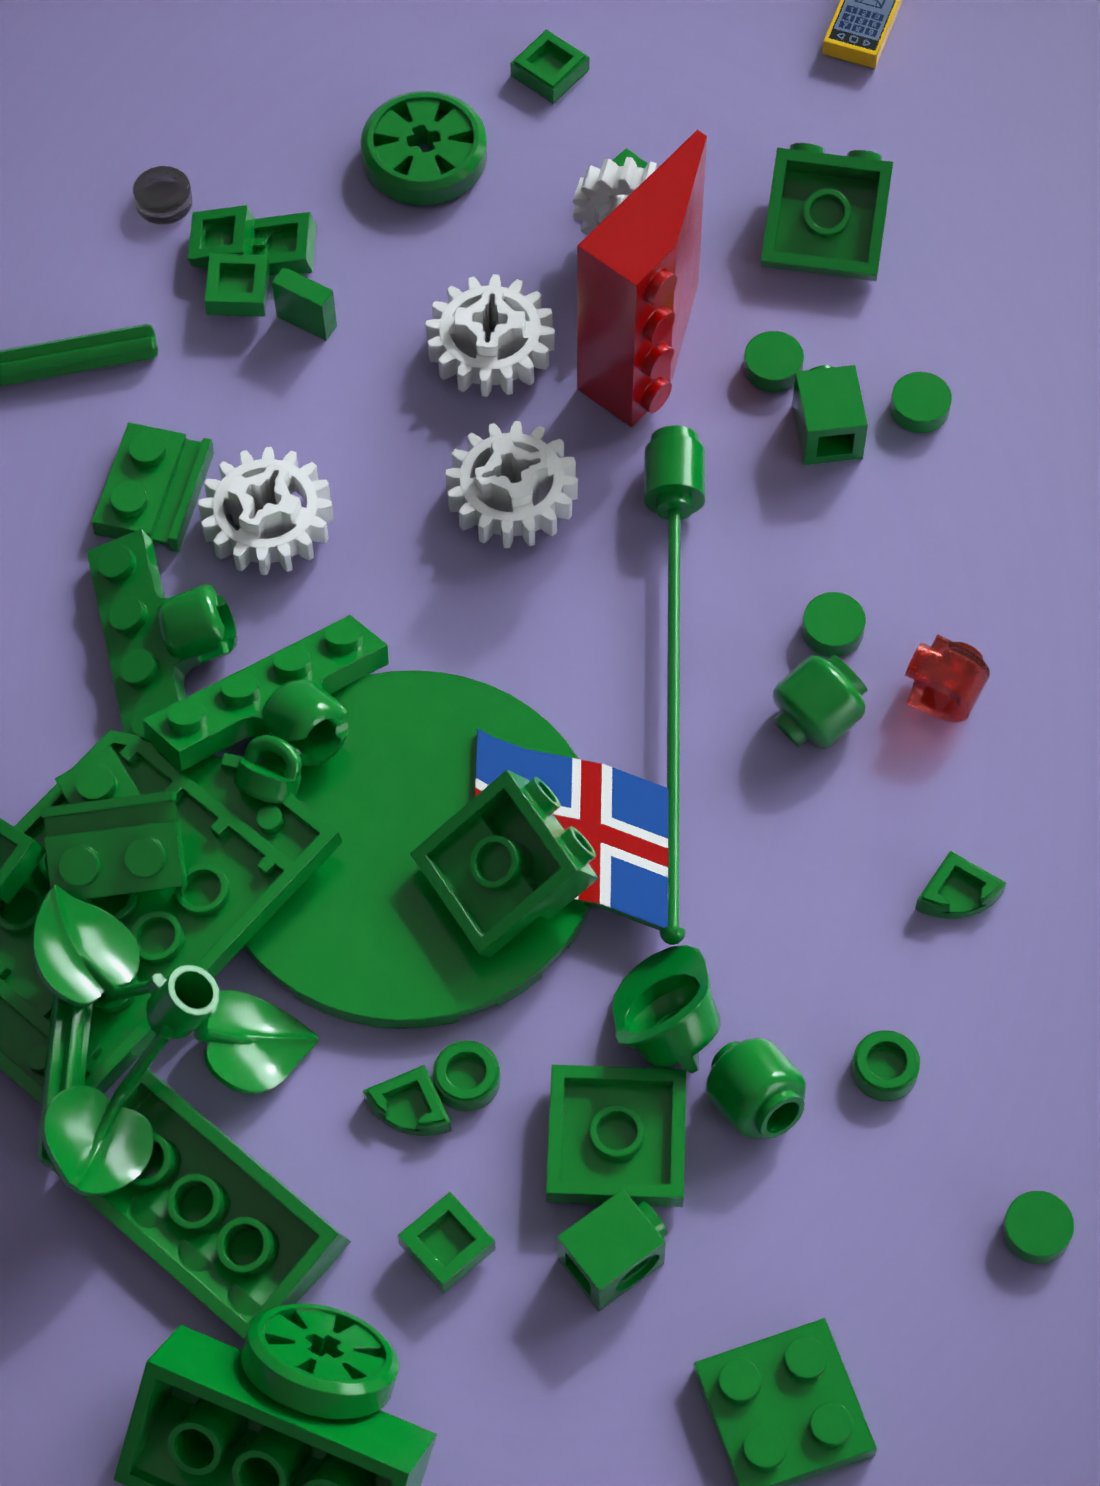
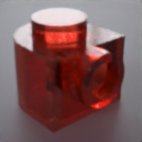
(946, 679)

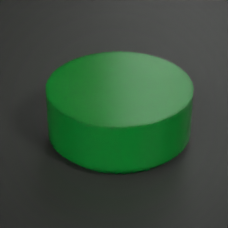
(772, 361)
(920, 402)
(833, 624)
(885, 1065)
(466, 1075)
(1038, 1227)

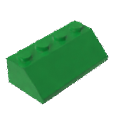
(212, 1427)

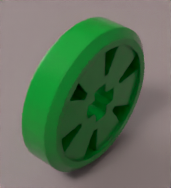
(418, 177)
(319, 1361)

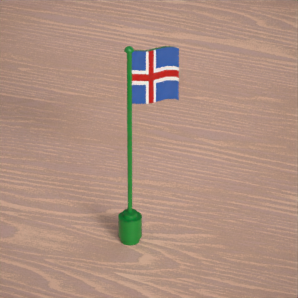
(620, 814)

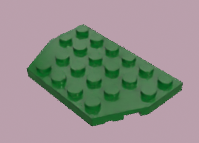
(239, 868)

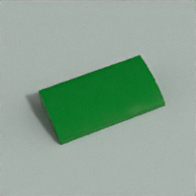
(217, 1214)

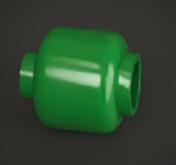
(819, 701)
(756, 1088)

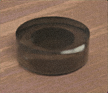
(162, 195)

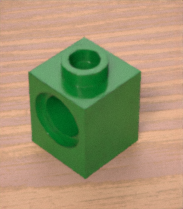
(613, 1248)

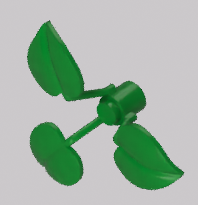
(91, 952)

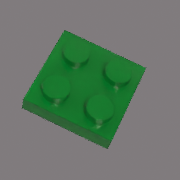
(616, 1134)
(784, 1407)

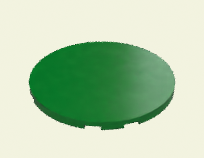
(367, 925)

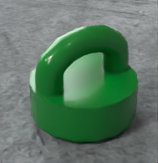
(266, 777)

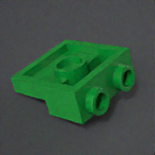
(827, 212)
(506, 861)

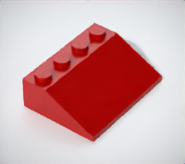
(640, 287)

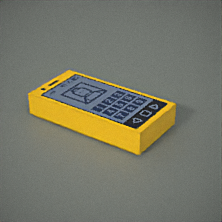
(860, 30)

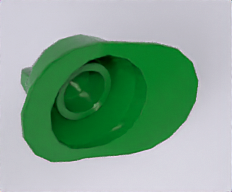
(667, 1008)

